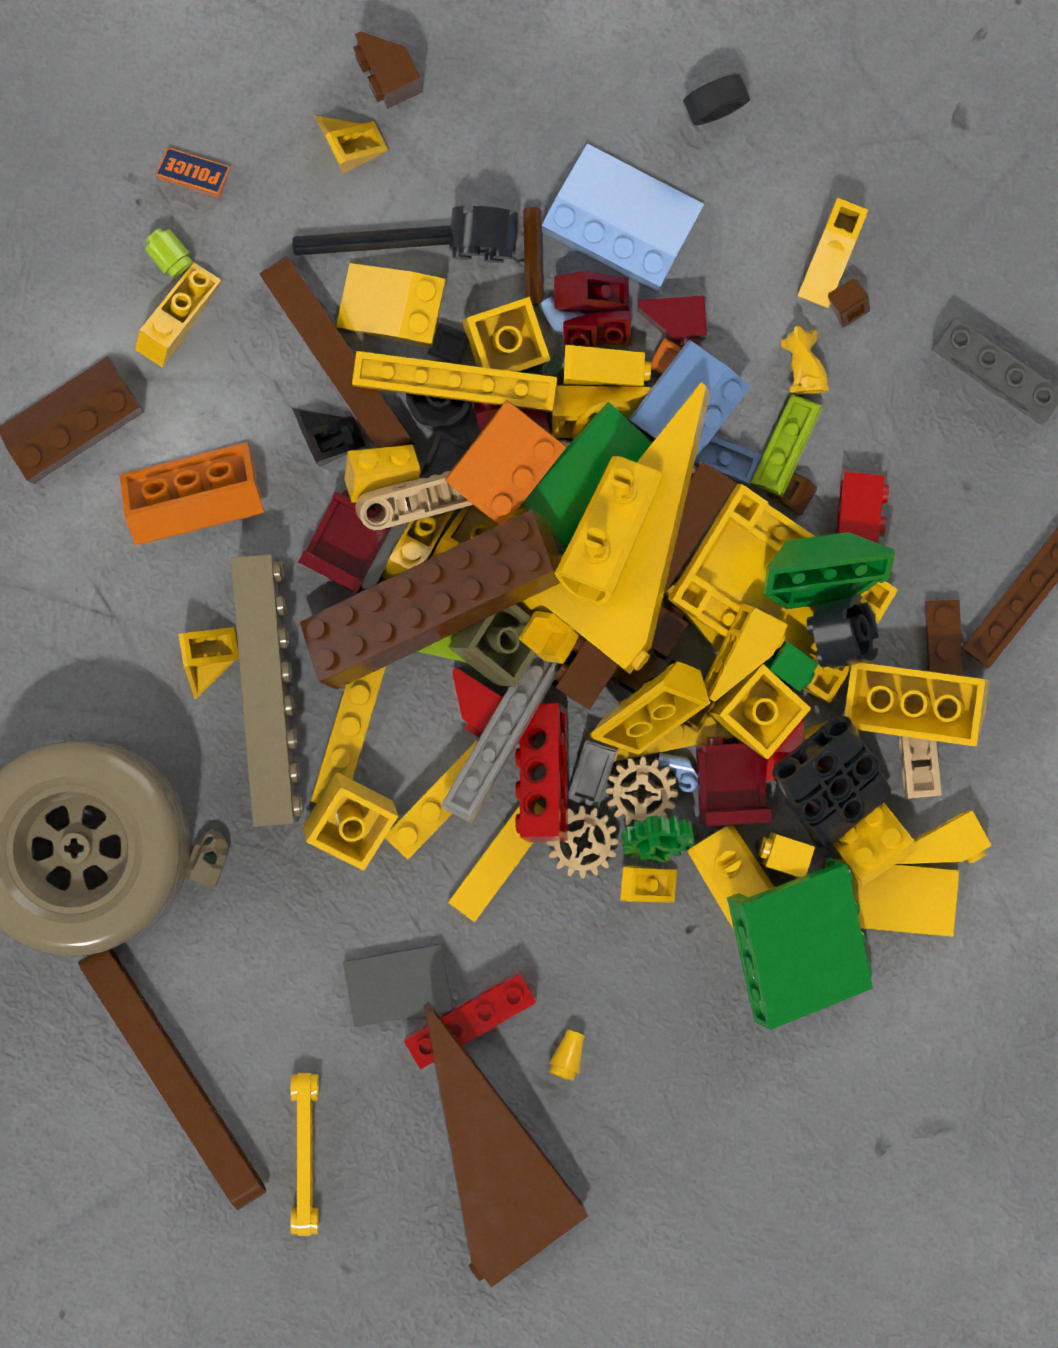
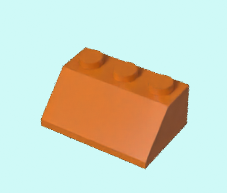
(505, 463)

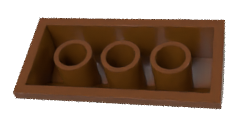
(69, 420)

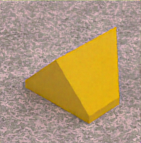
(352, 141)
(207, 656)

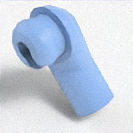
(556, 317)
(682, 769)

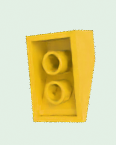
(391, 304)

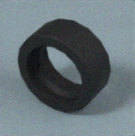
(716, 99)

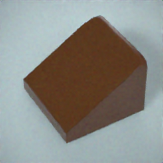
(849, 302)
(797, 494)

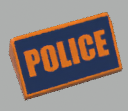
(193, 172)

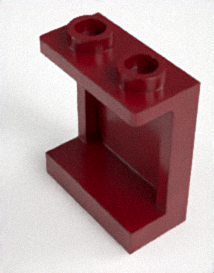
(343, 544)
(730, 783)

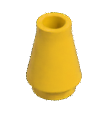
(567, 1057)

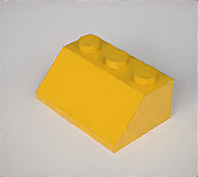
(654, 709)

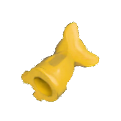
(806, 367)

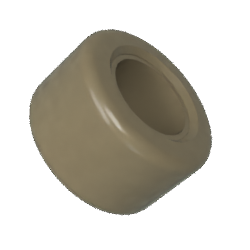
(138, 809)

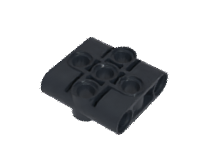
(831, 781)

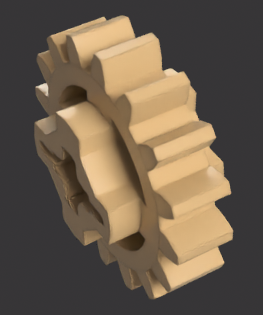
(626, 790)
(596, 847)

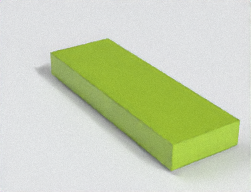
(786, 445)

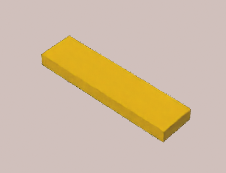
(491, 869)

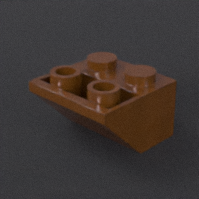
(391, 69)

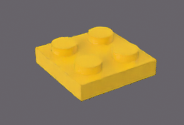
(875, 844)

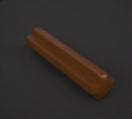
(533, 255)

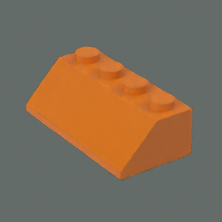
(191, 494)

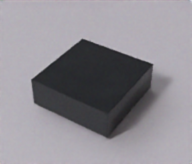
(448, 344)

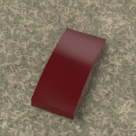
(599, 329)

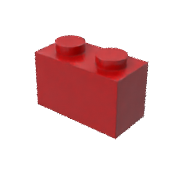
(861, 505)

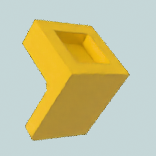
(549, 637)

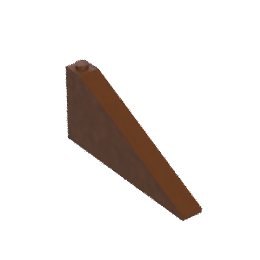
(504, 1181)

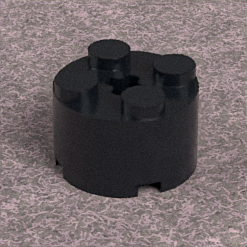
(484, 233)
(437, 414)
(843, 632)

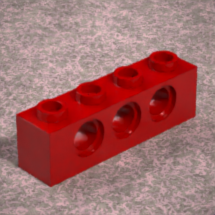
(552, 822)
(476, 1016)

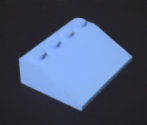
(622, 217)

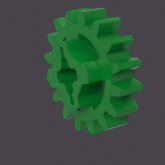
(657, 838)

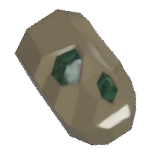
(208, 858)

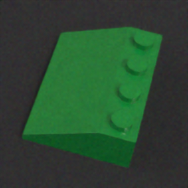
(576, 473)

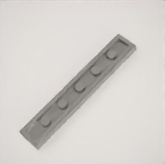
(499, 740)

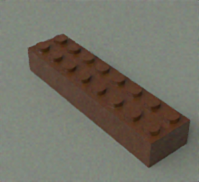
(432, 600)
(591, 668)

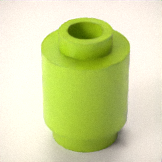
(168, 252)

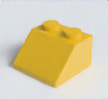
(760, 711)

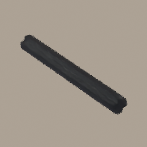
(371, 240)

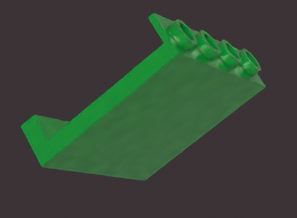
(801, 945)

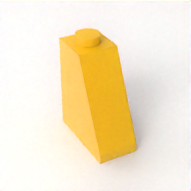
(605, 367)

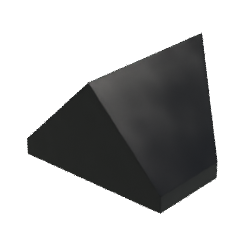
(328, 435)
(443, 455)

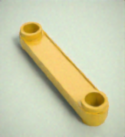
(304, 1090)

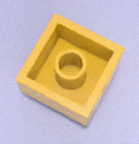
(507, 337)
(350, 821)

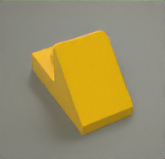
(648, 884)

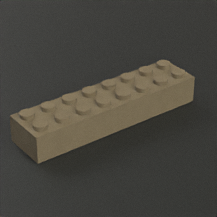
(265, 690)

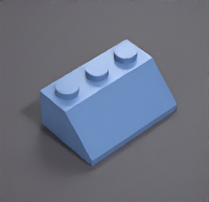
(679, 382)

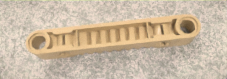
(424, 499)

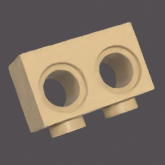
(919, 767)

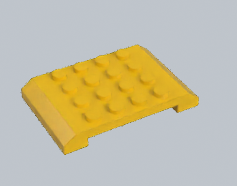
(733, 570)

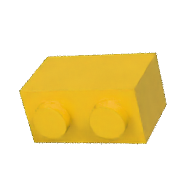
(379, 468)
(786, 854)

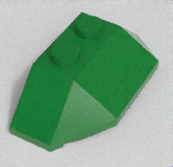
(826, 569)

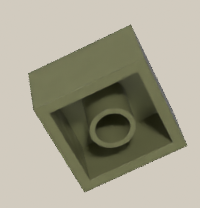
(495, 646)

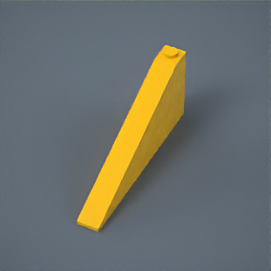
(629, 620)

